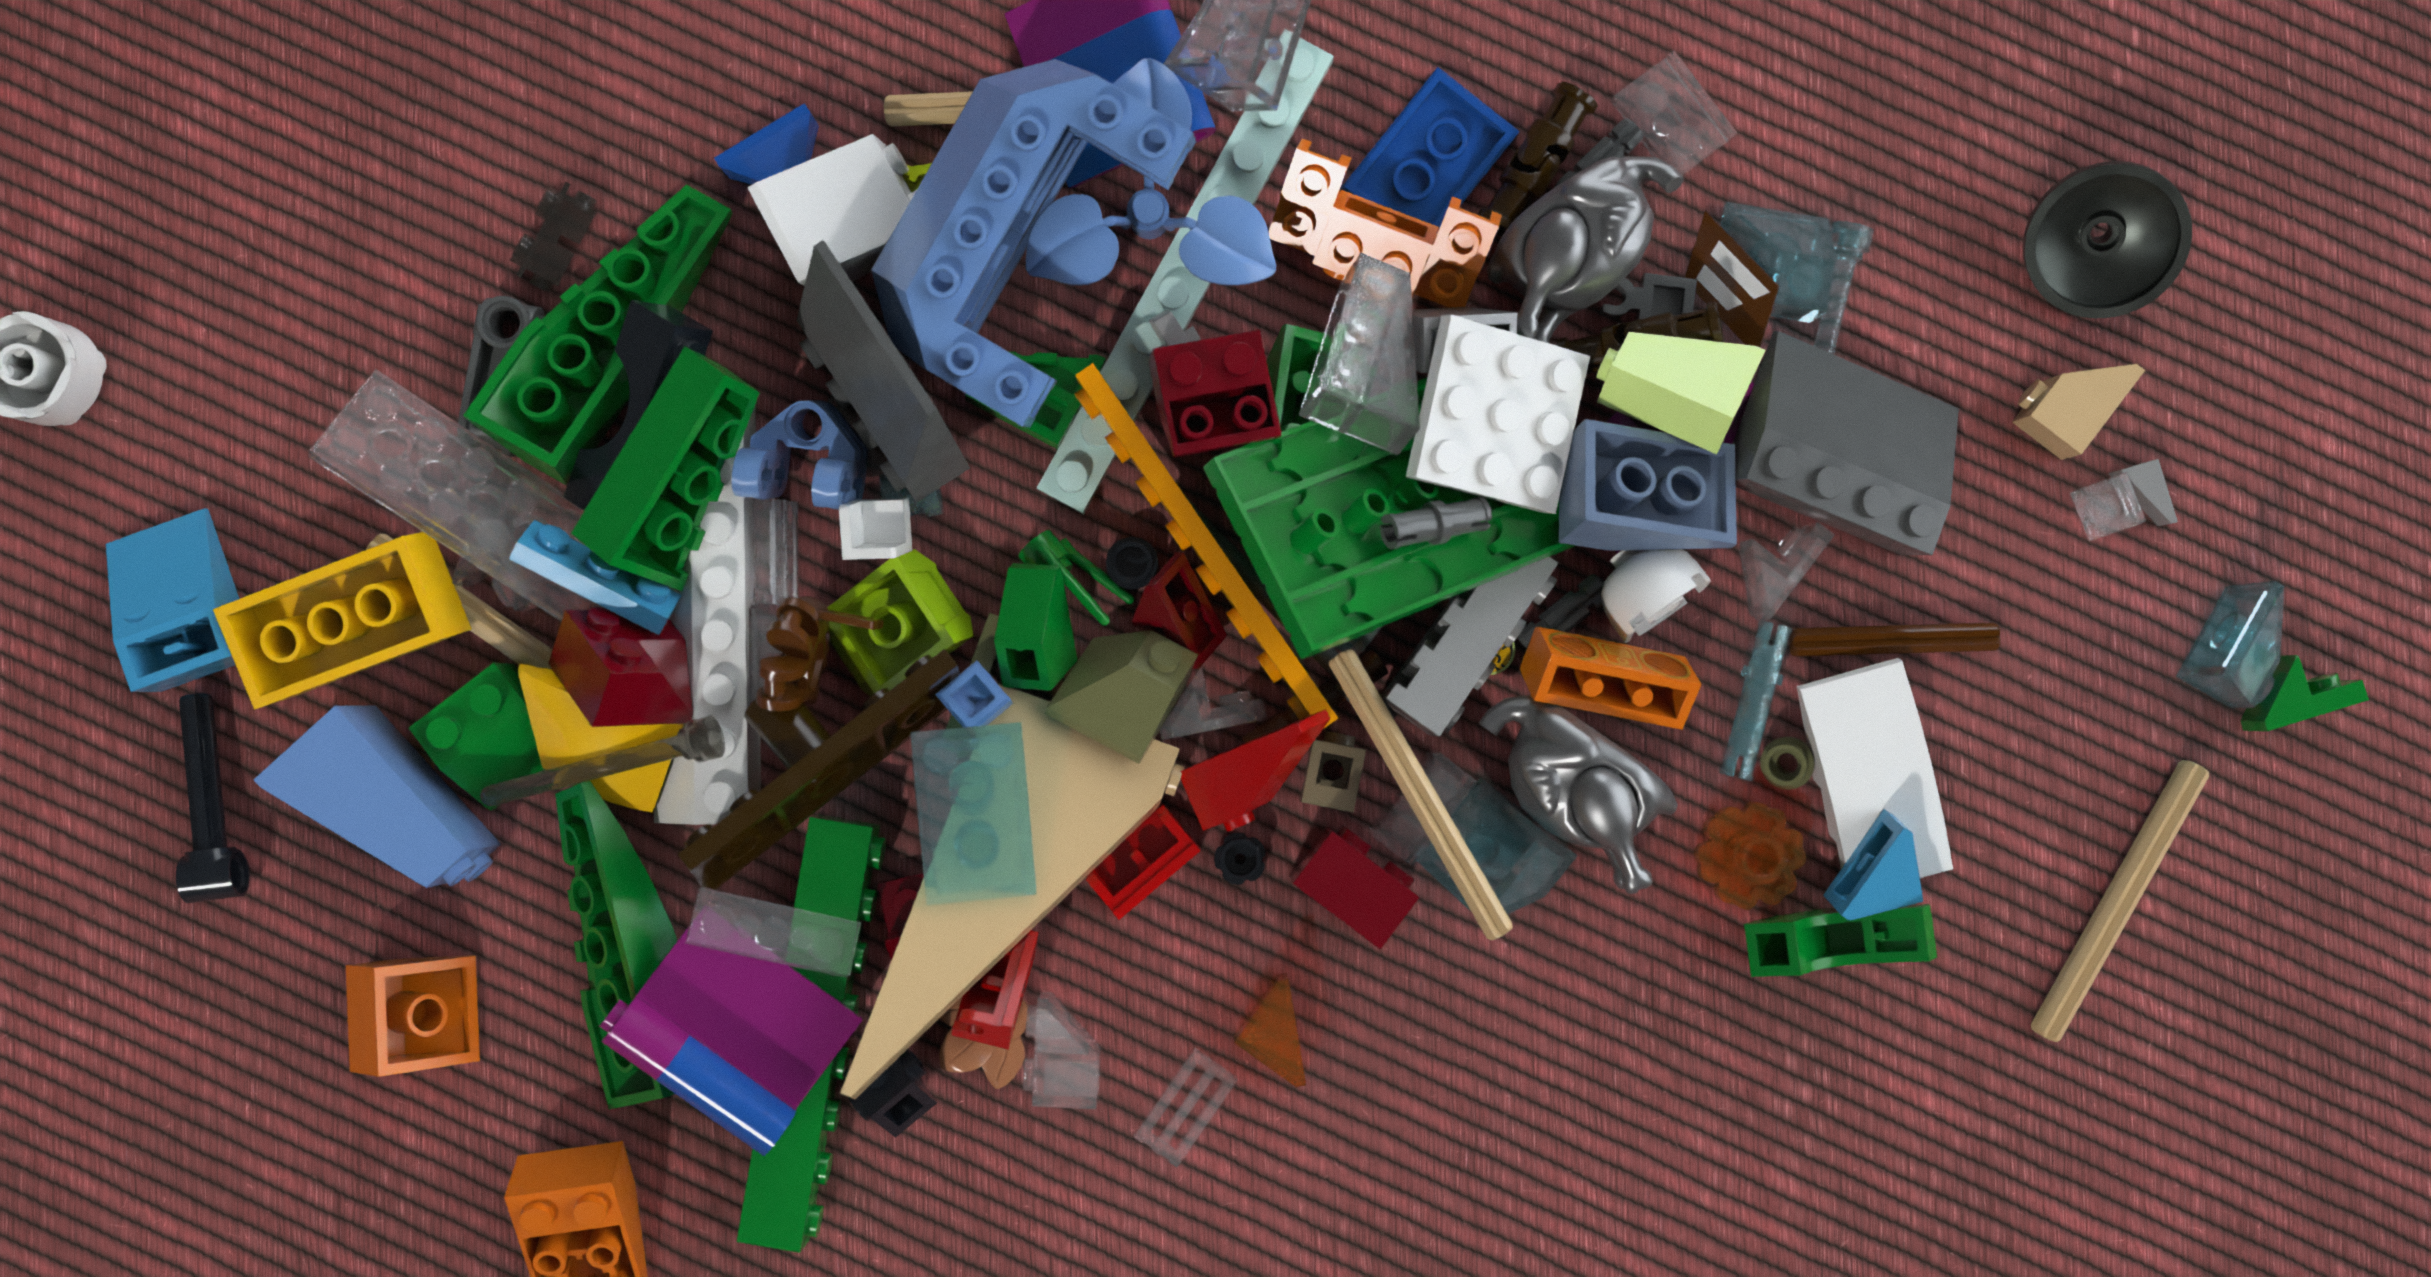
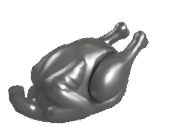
(1579, 240)
(1581, 784)

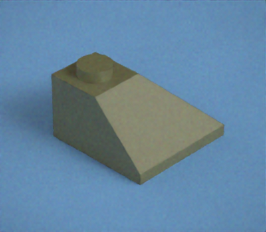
(1124, 690)

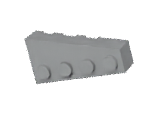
(1461, 645)

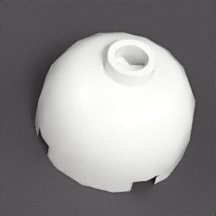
(1648, 588)

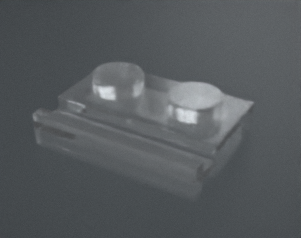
(1674, 114)

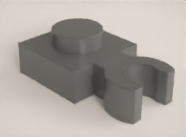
(1654, 296)

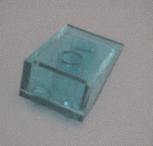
(973, 813)

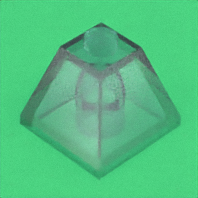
(1792, 251)
(2238, 646)
(1508, 845)

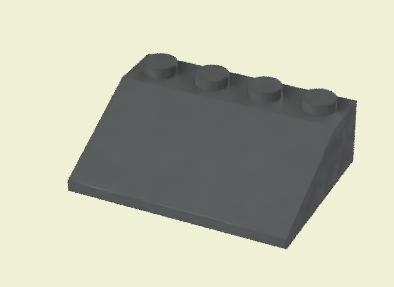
(874, 381)
(1847, 447)

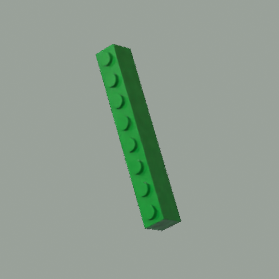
(784, 1183)

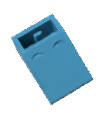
(164, 602)

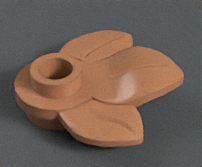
(964, 1055)

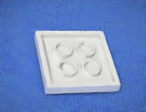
(1498, 415)

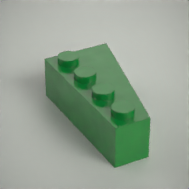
(668, 472)

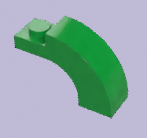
(1825, 939)

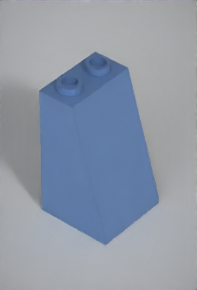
(381, 796)

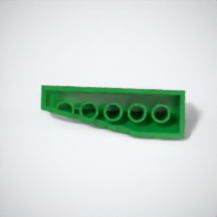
(561, 375)
(621, 930)

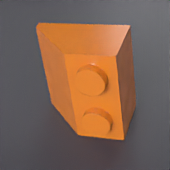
(412, 1014)

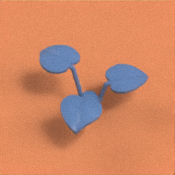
(1222, 248)

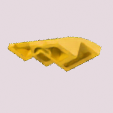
(567, 737)

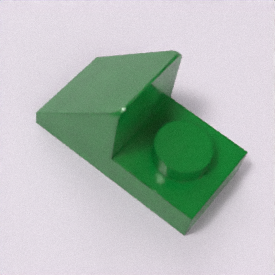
(2300, 699)

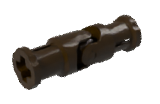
(1540, 154)
(1698, 324)

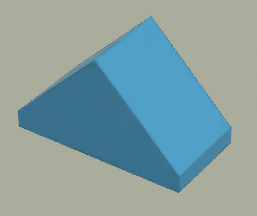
(1879, 872)

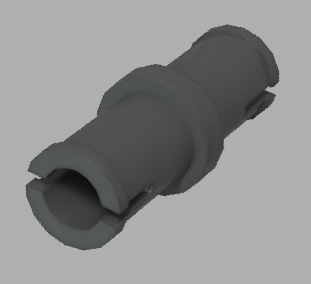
(1435, 522)

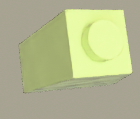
(1679, 384)

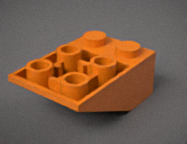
(577, 1212)

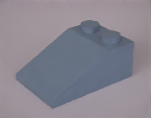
(1646, 491)

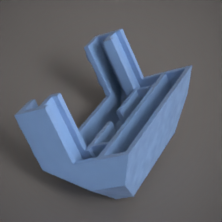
(980, 208)

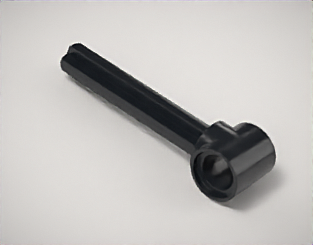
(211, 868)

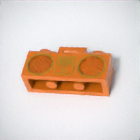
(1609, 678)

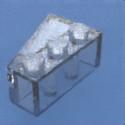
(1240, 50)
(1367, 359)

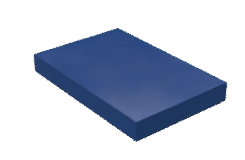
(1433, 151)

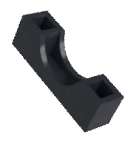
(648, 349)

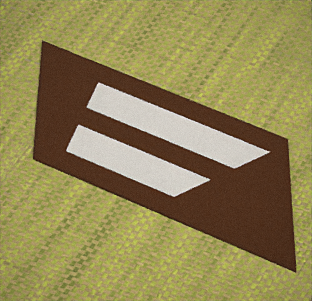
(1733, 281)

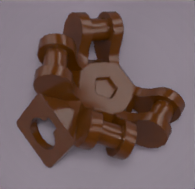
(805, 641)

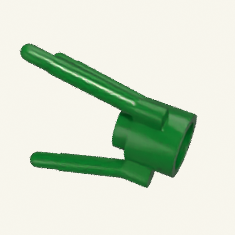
(1048, 550)

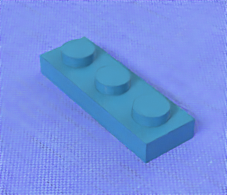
(576, 567)

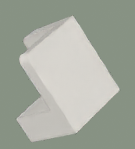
(875, 528)

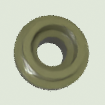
(1776, 774)

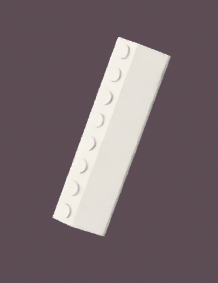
(716, 632)

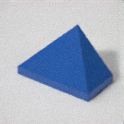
(772, 149)

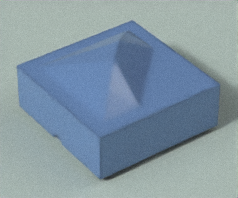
(974, 697)

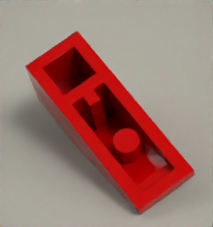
(1248, 775)

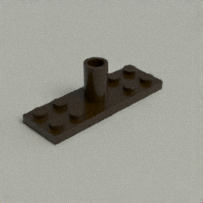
(816, 765)

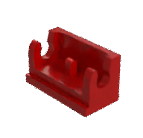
(1143, 862)
(993, 1004)

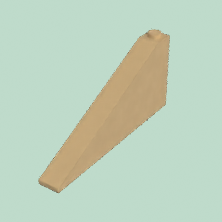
(1080, 811)

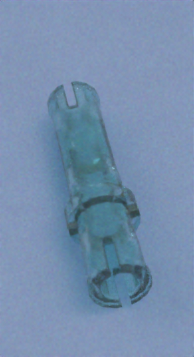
(1755, 699)

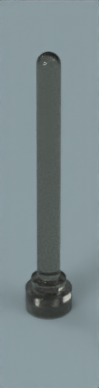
(699, 740)

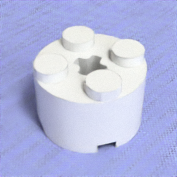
(47, 370)

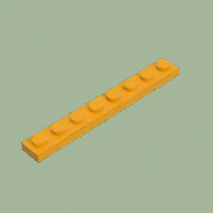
(1189, 531)

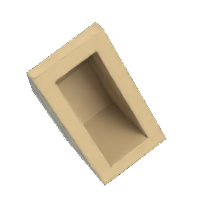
(2073, 407)

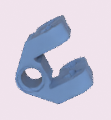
(764, 466)

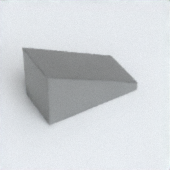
(2151, 491)

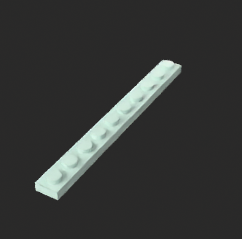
(1238, 172)

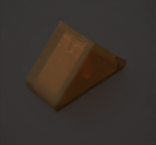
(1272, 1034)

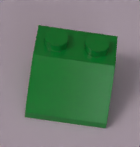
(481, 732)

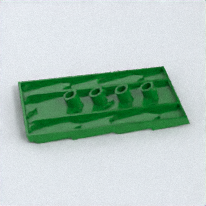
(1313, 533)

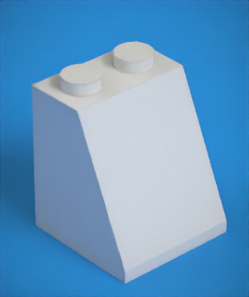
(840, 197)

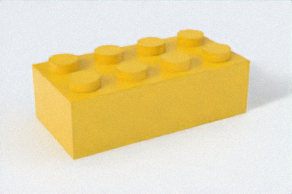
(342, 619)

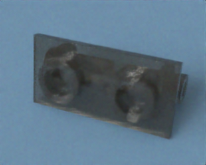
(559, 217)

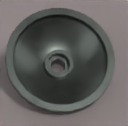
(2126, 265)

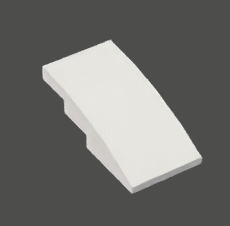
(1874, 759)

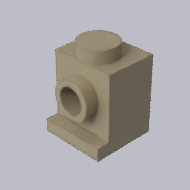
(1335, 793)

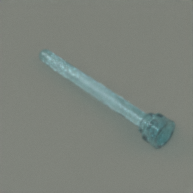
(1849, 245)

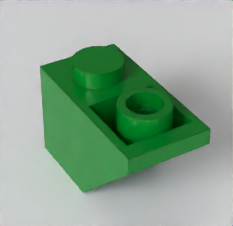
(1034, 628)

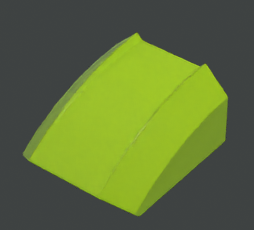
(917, 615)

